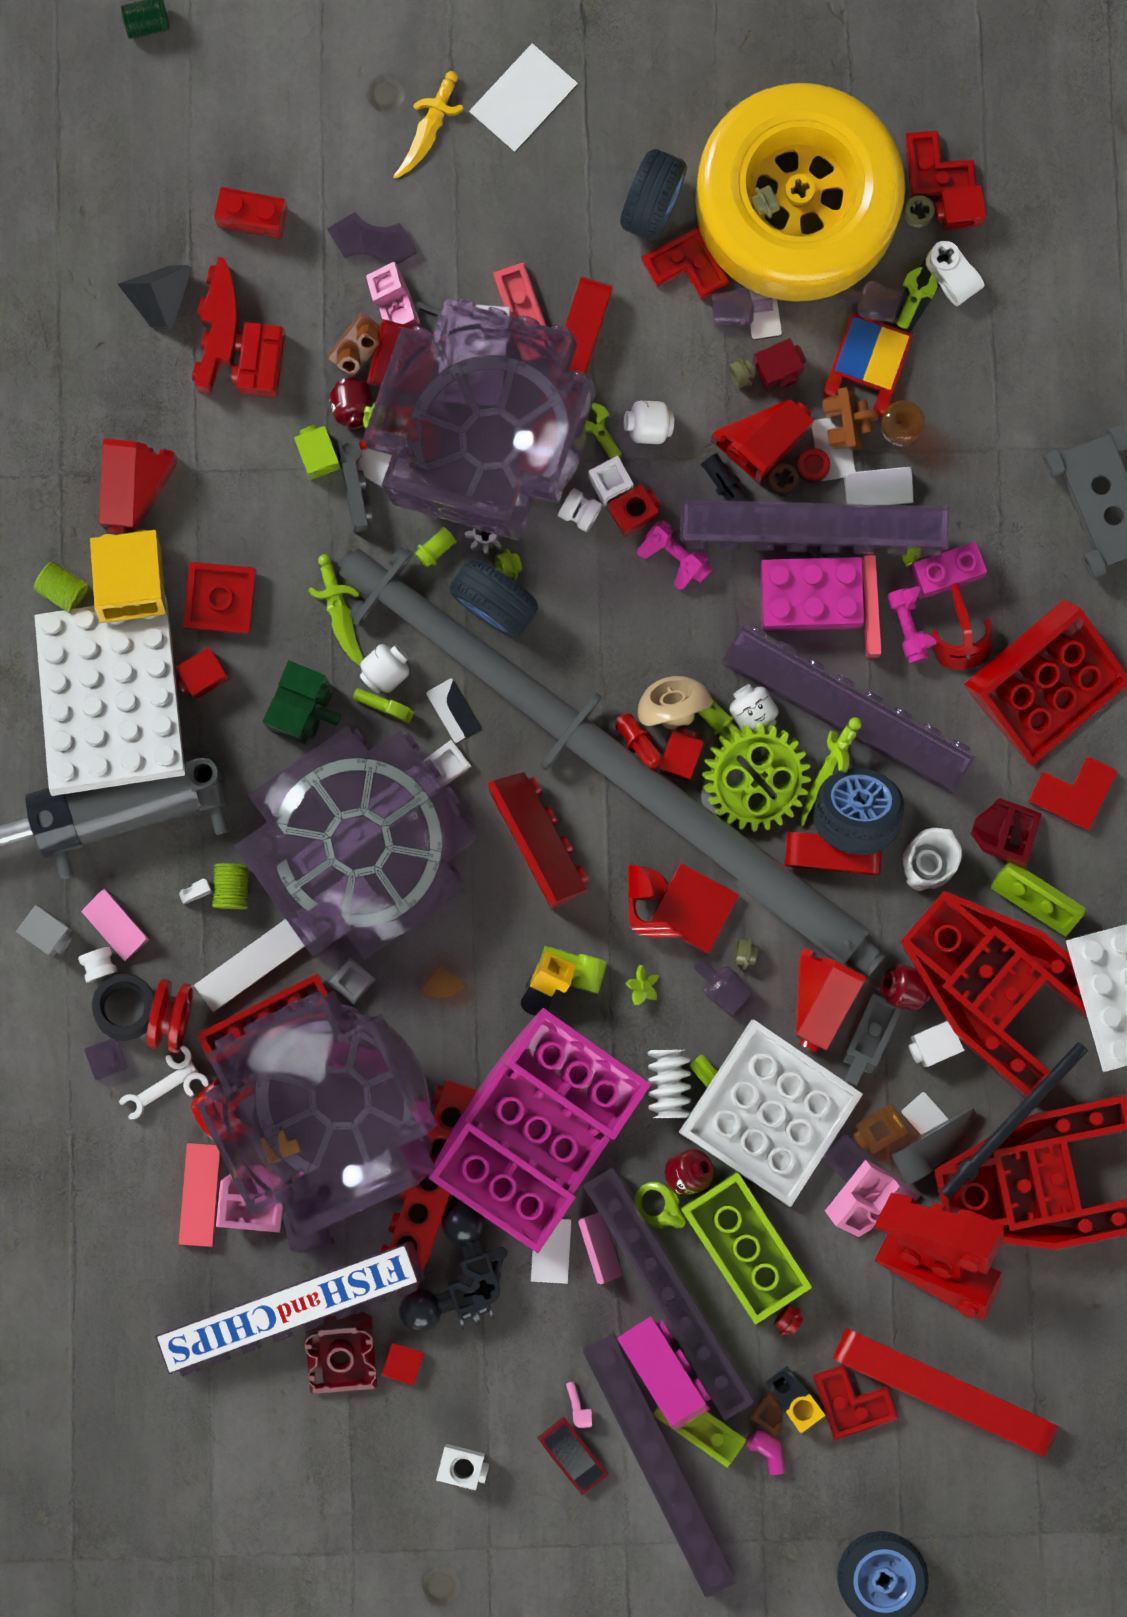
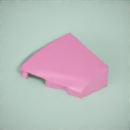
(864, 1197)

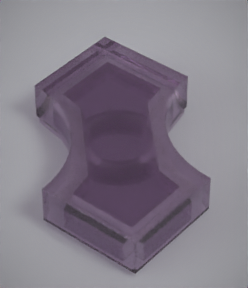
(385, 243)

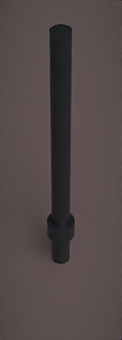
(970, 1168)

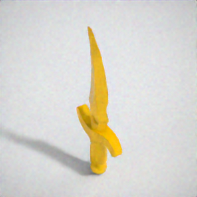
(430, 123)

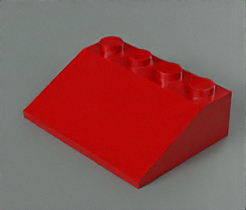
(1048, 681)
(537, 839)

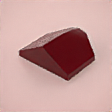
(1007, 831)

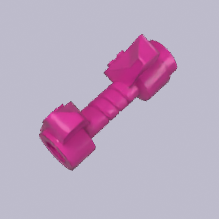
(691, 566)
(915, 643)

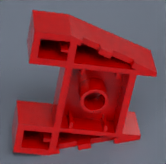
(942, 1252)

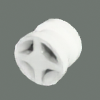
(98, 964)

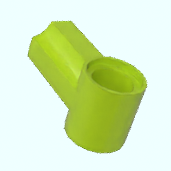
(588, 971)

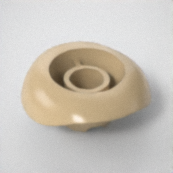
(673, 702)

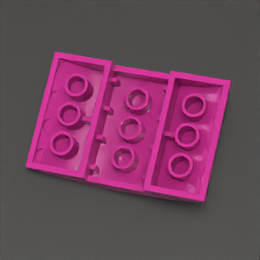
(537, 1129)

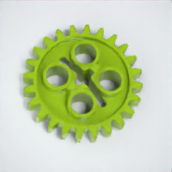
(778, 756)

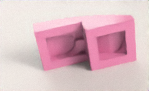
(392, 295)

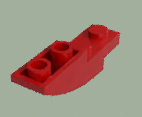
(220, 314)

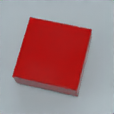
(402, 1363)

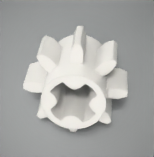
(485, 545)

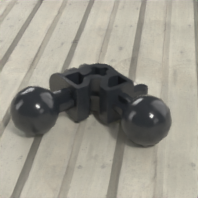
(423, 1309)

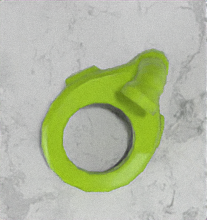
(671, 1214)

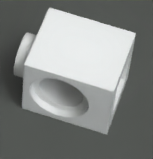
(610, 480)
(935, 1044)
(447, 1471)

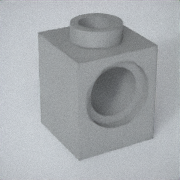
(45, 931)

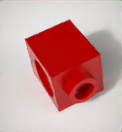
(961, 208)
(627, 523)
(201, 674)
(681, 754)

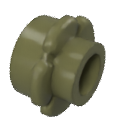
(765, 201)
(741, 373)
(745, 953)

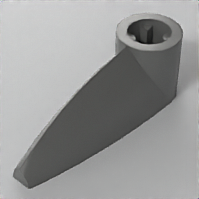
(929, 1149)

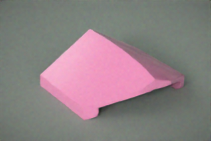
(234, 1213)

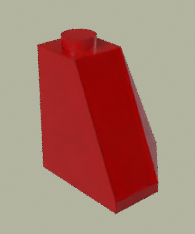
(764, 438)
(131, 483)
(822, 998)

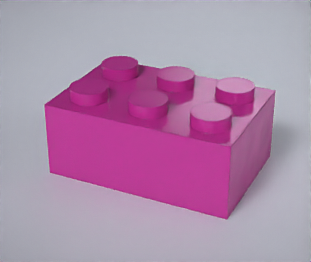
(811, 594)
(665, 1372)

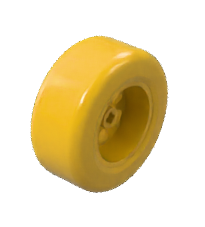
(811, 123)

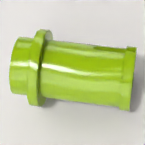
(435, 547)

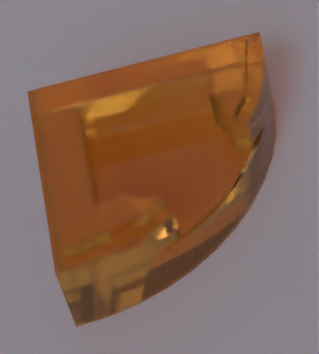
(442, 985)

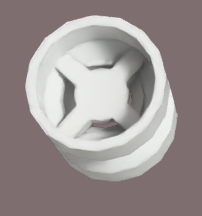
(587, 513)

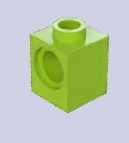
(316, 451)

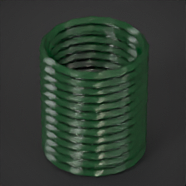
(144, 18)

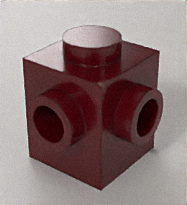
(779, 364)

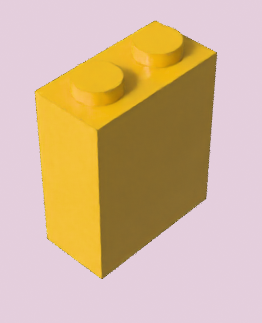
(127, 576)

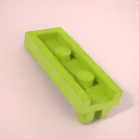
(1038, 898)
(710, 1436)

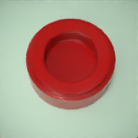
(813, 465)

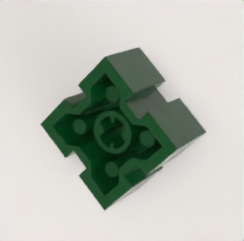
(299, 702)

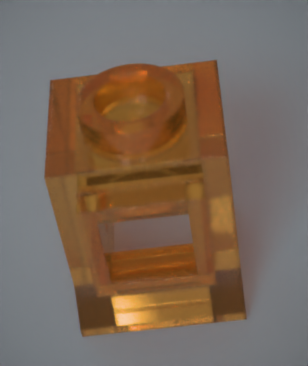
(891, 1120)

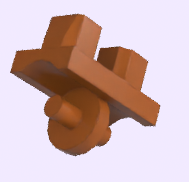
(356, 344)
(845, 406)

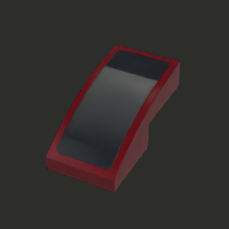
(572, 1455)

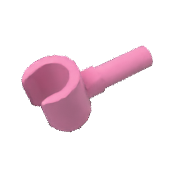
(581, 1417)

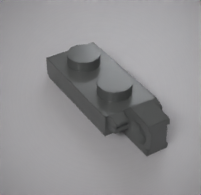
(354, 482)
(870, 1038)

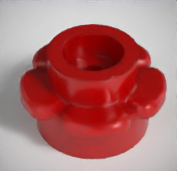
(788, 1320)

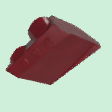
(341, 1354)

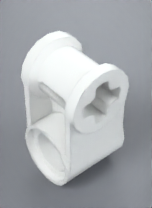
(956, 276)

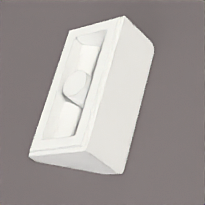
(879, 487)

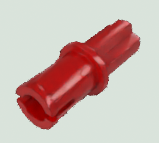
(638, 740)

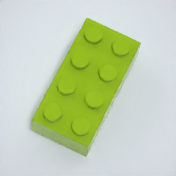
(746, 1248)

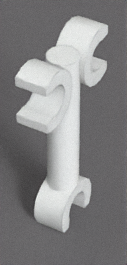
(186, 1073)

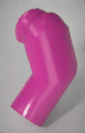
(769, 1447)

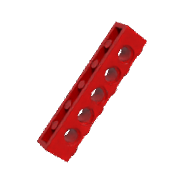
(436, 1201)

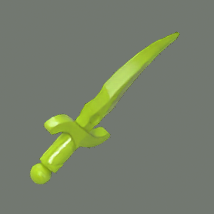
(341, 621)
(838, 756)

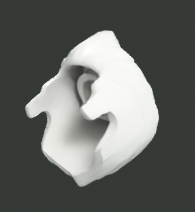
(931, 858)

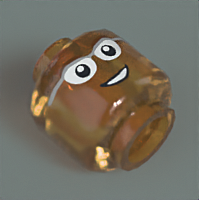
(909, 415)

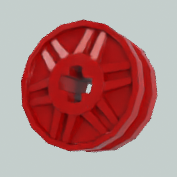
(169, 1015)

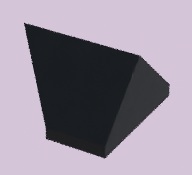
(158, 294)

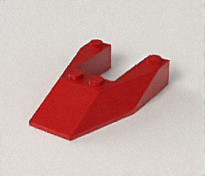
(983, 974)
(1033, 1183)

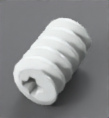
(669, 1083)

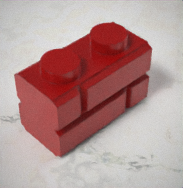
(251, 213)
(260, 359)

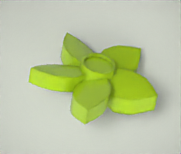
(642, 986)

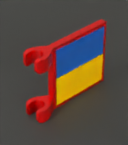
(870, 357)

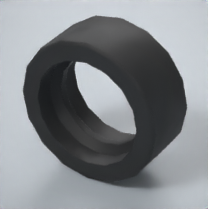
(109, 986)

